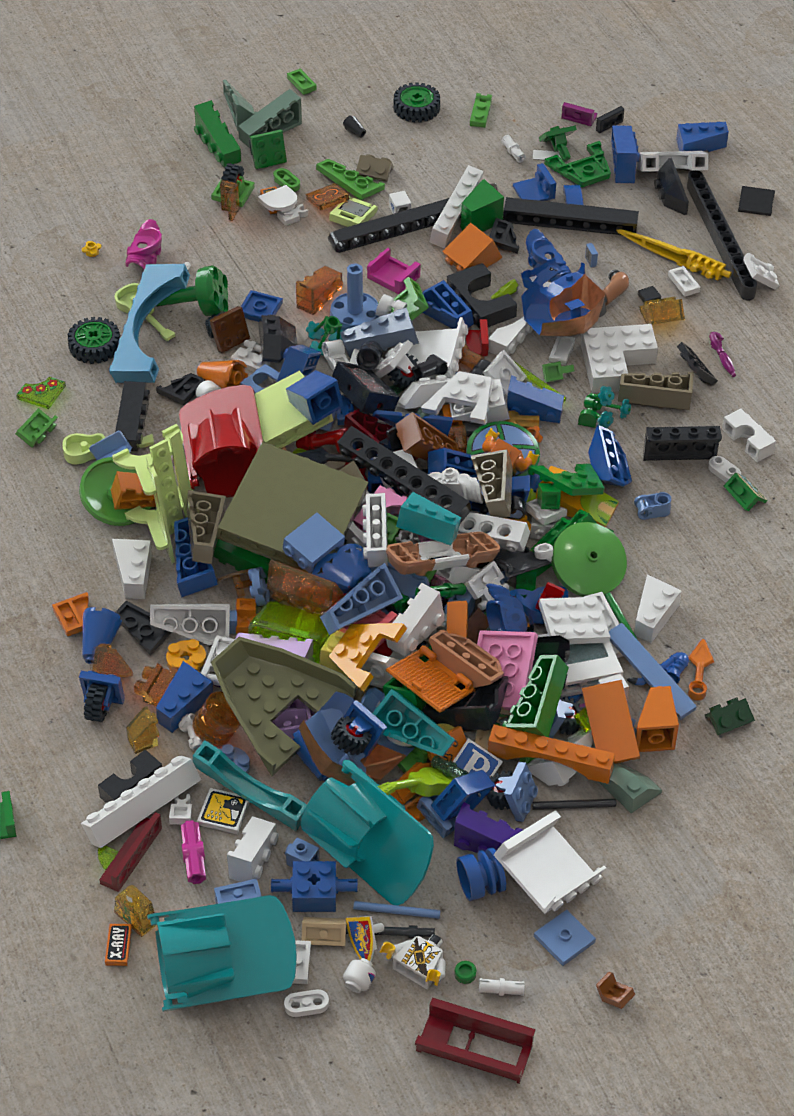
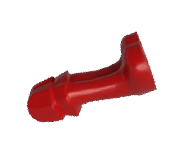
(314, 440)

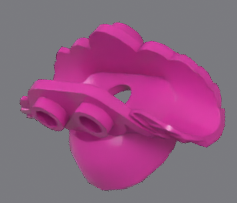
(152, 237)

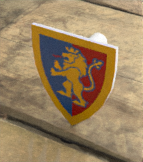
(362, 935)

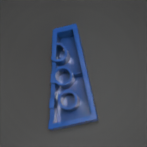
(624, 153)
(191, 575)

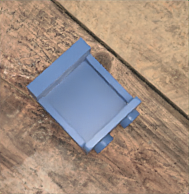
(312, 542)

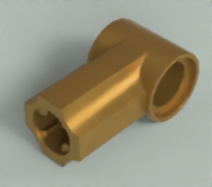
(523, 420)

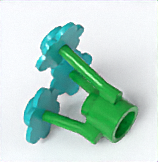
(331, 326)
(596, 401)

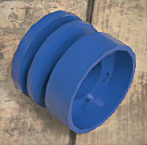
(479, 875)

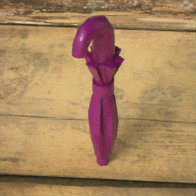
(725, 359)

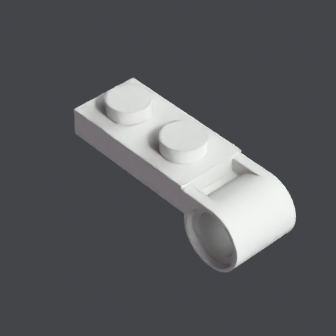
(334, 352)

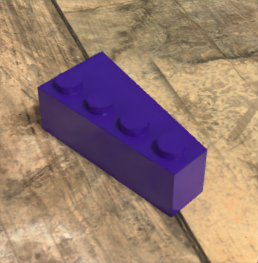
(478, 832)

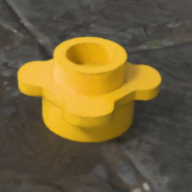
(91, 248)

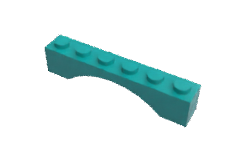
(275, 803)

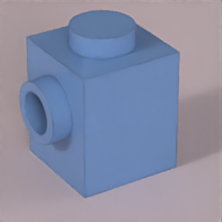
(301, 851)

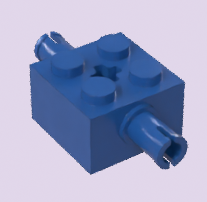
(314, 886)

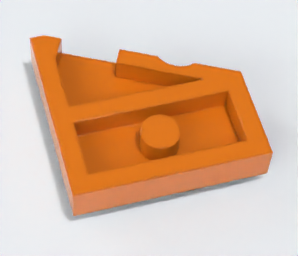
(71, 613)

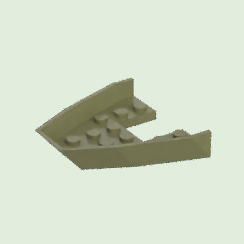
(263, 683)

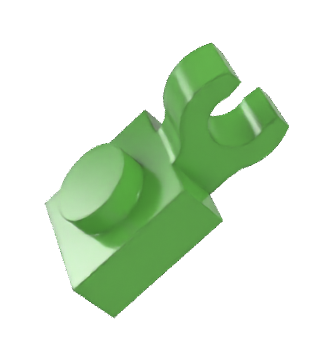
(555, 371)

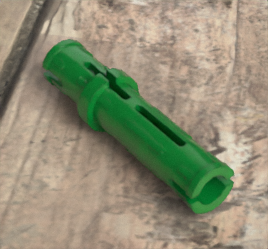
(448, 590)

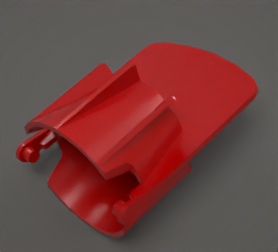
(221, 438)

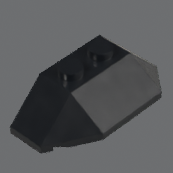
(671, 189)
(275, 337)

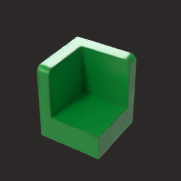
(548, 496)

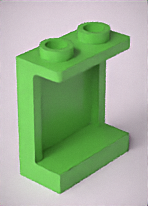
(413, 297)

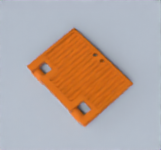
(431, 679)

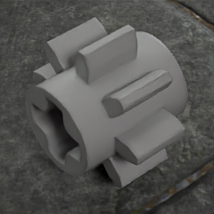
(406, 536)

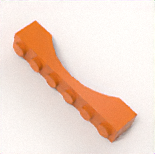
(588, 761)

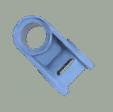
(654, 506)

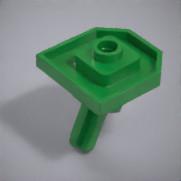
(558, 139)

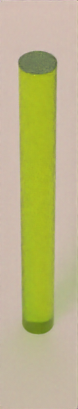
(536, 380)

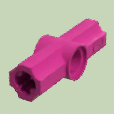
(193, 852)

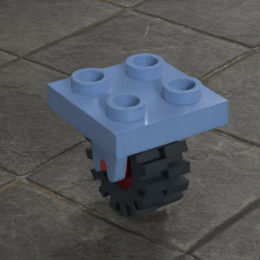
(564, 717)
(514, 791)

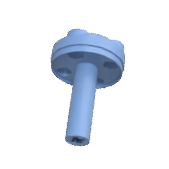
(354, 306)

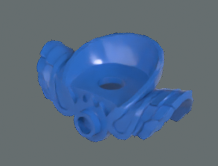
(537, 247)
(505, 611)

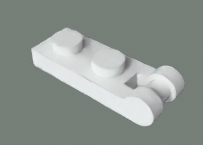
(218, 646)

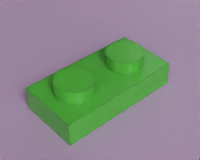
(301, 81)

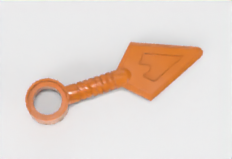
(701, 658)

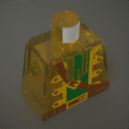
(131, 906)

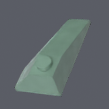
(238, 105)

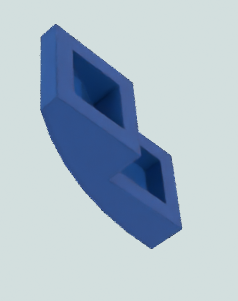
(573, 194)

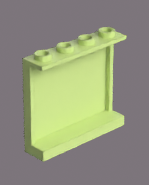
(279, 418)

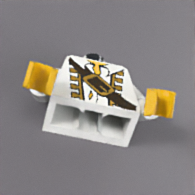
(418, 959)

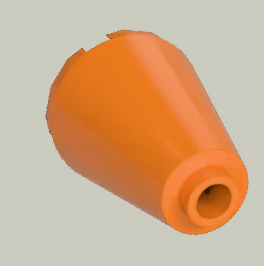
(223, 372)

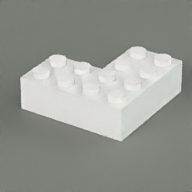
(611, 349)

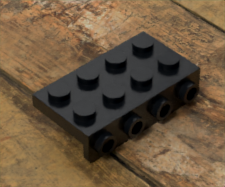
(681, 443)

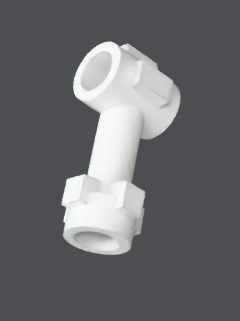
(186, 725)

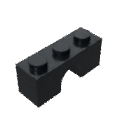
(141, 766)

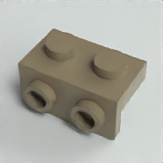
(374, 167)

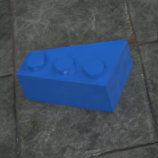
(702, 136)
(183, 696)

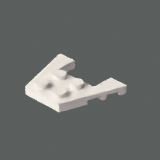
(465, 390)

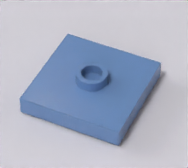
(564, 937)

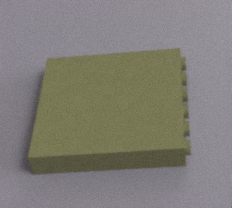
(281, 495)

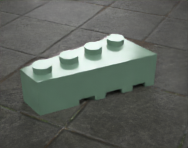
(281, 113)

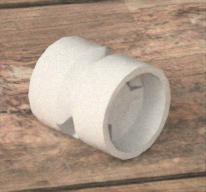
(386, 303)

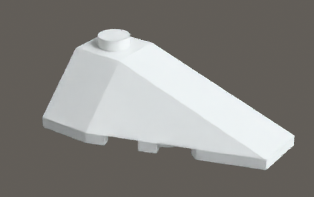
(193, 620)
(556, 773)

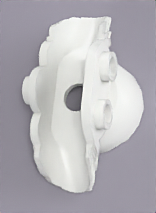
(459, 483)

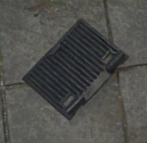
(517, 562)

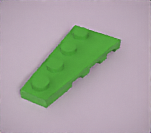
(349, 179)

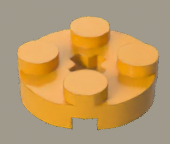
(186, 648)

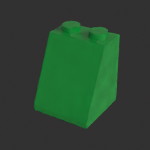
(482, 207)

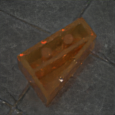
(317, 289)

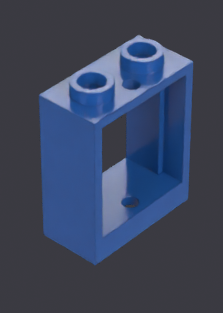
(462, 790)

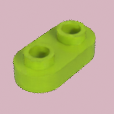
(508, 288)

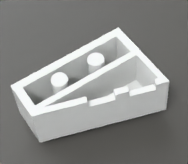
(133, 565)
(656, 608)
(420, 618)

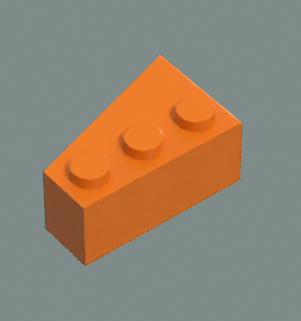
(128, 492)

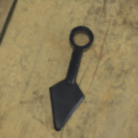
(322, 456)

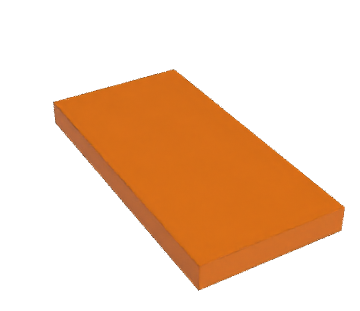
(611, 720)

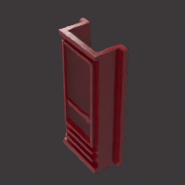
(445, 1016)

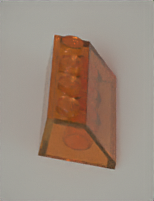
(302, 588)

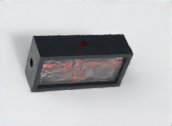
(364, 388)

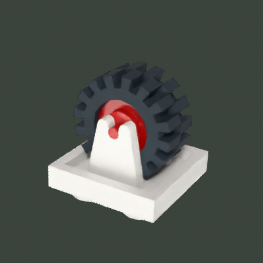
(398, 365)

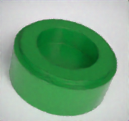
(465, 972)

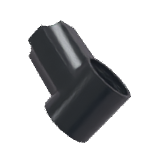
(432, 366)

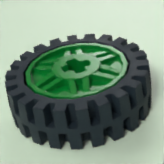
(416, 102)
(93, 340)

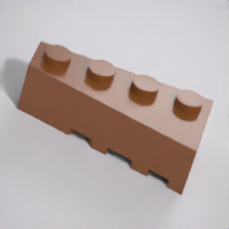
(421, 437)

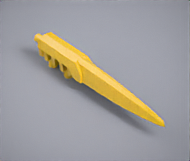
(683, 257)

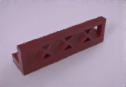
(131, 852)

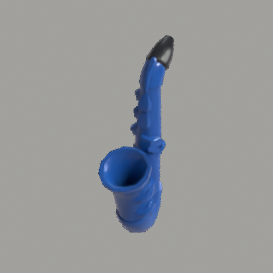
(673, 666)

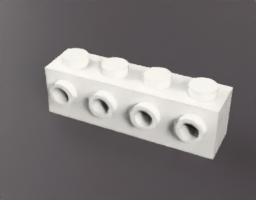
(376, 530)

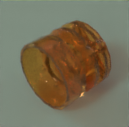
(215, 720)

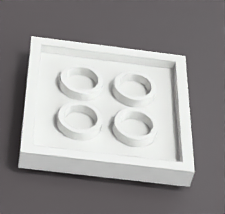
(575, 619)

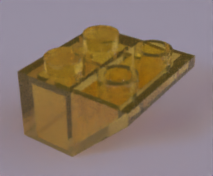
(662, 312)

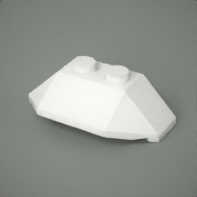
(421, 391)

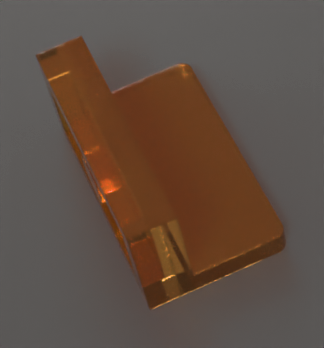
(229, 198)

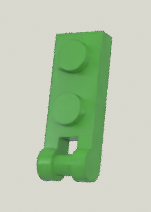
(480, 110)

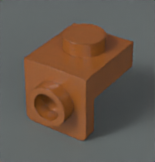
(614, 992)

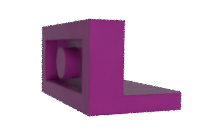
(578, 114)

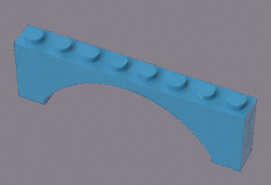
(155, 285)

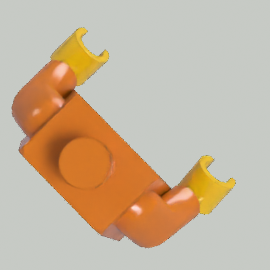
(516, 456)

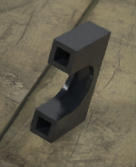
(475, 279)

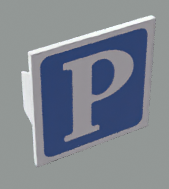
(475, 758)

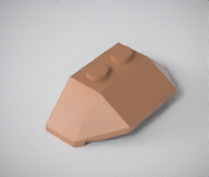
(466, 657)

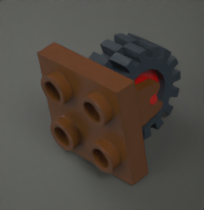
(228, 329)

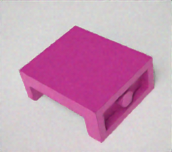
(391, 272)

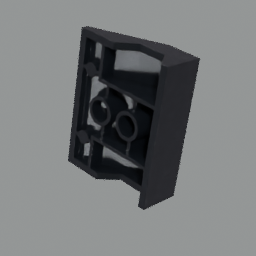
(474, 712)

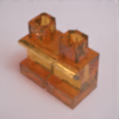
(156, 685)

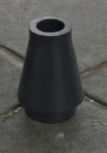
(353, 125)

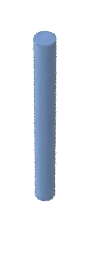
(394, 909)

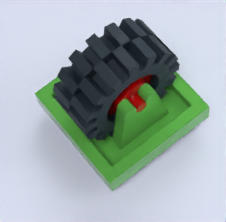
(234, 174)

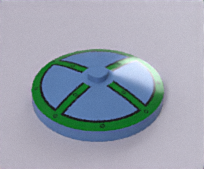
(511, 434)

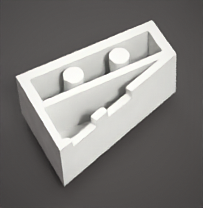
(252, 850)

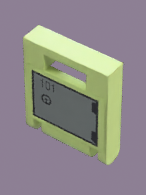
(354, 208)

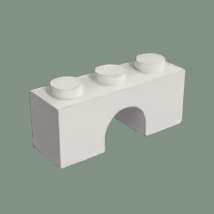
(759, 442)

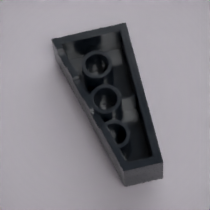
(133, 412)

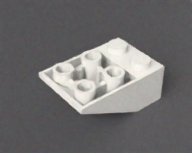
(497, 406)

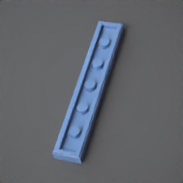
(649, 668)

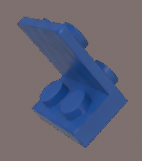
(538, 188)

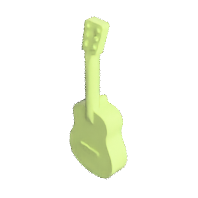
(124, 302)
(77, 446)

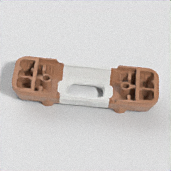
(466, 550)

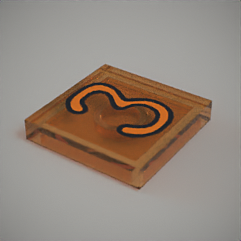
(327, 196)

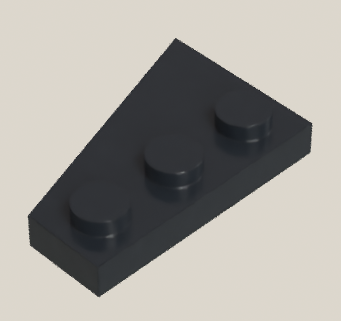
(696, 364)
(137, 623)

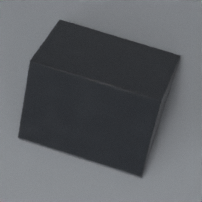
(756, 200)

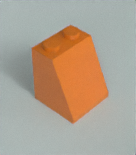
(471, 248)
(658, 721)

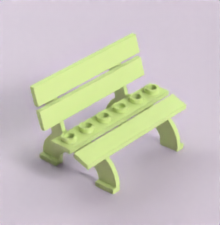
(158, 478)

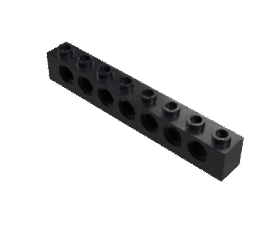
(356, 439)

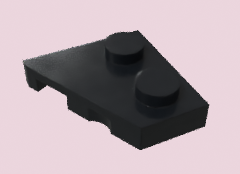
(181, 389)

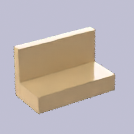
(324, 931)

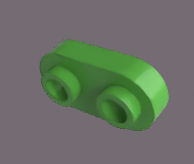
(285, 177)

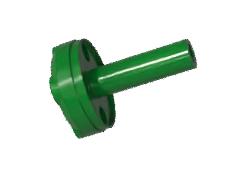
(209, 291)

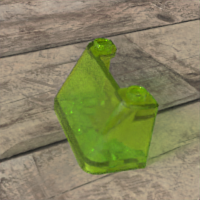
(289, 622)

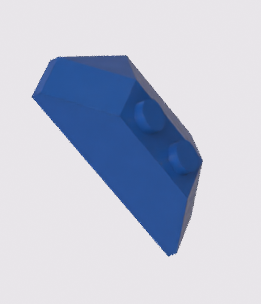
(609, 458)

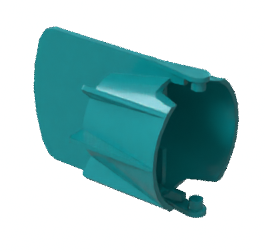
(370, 834)
(224, 951)

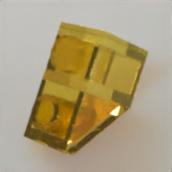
(142, 731)

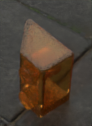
(109, 661)

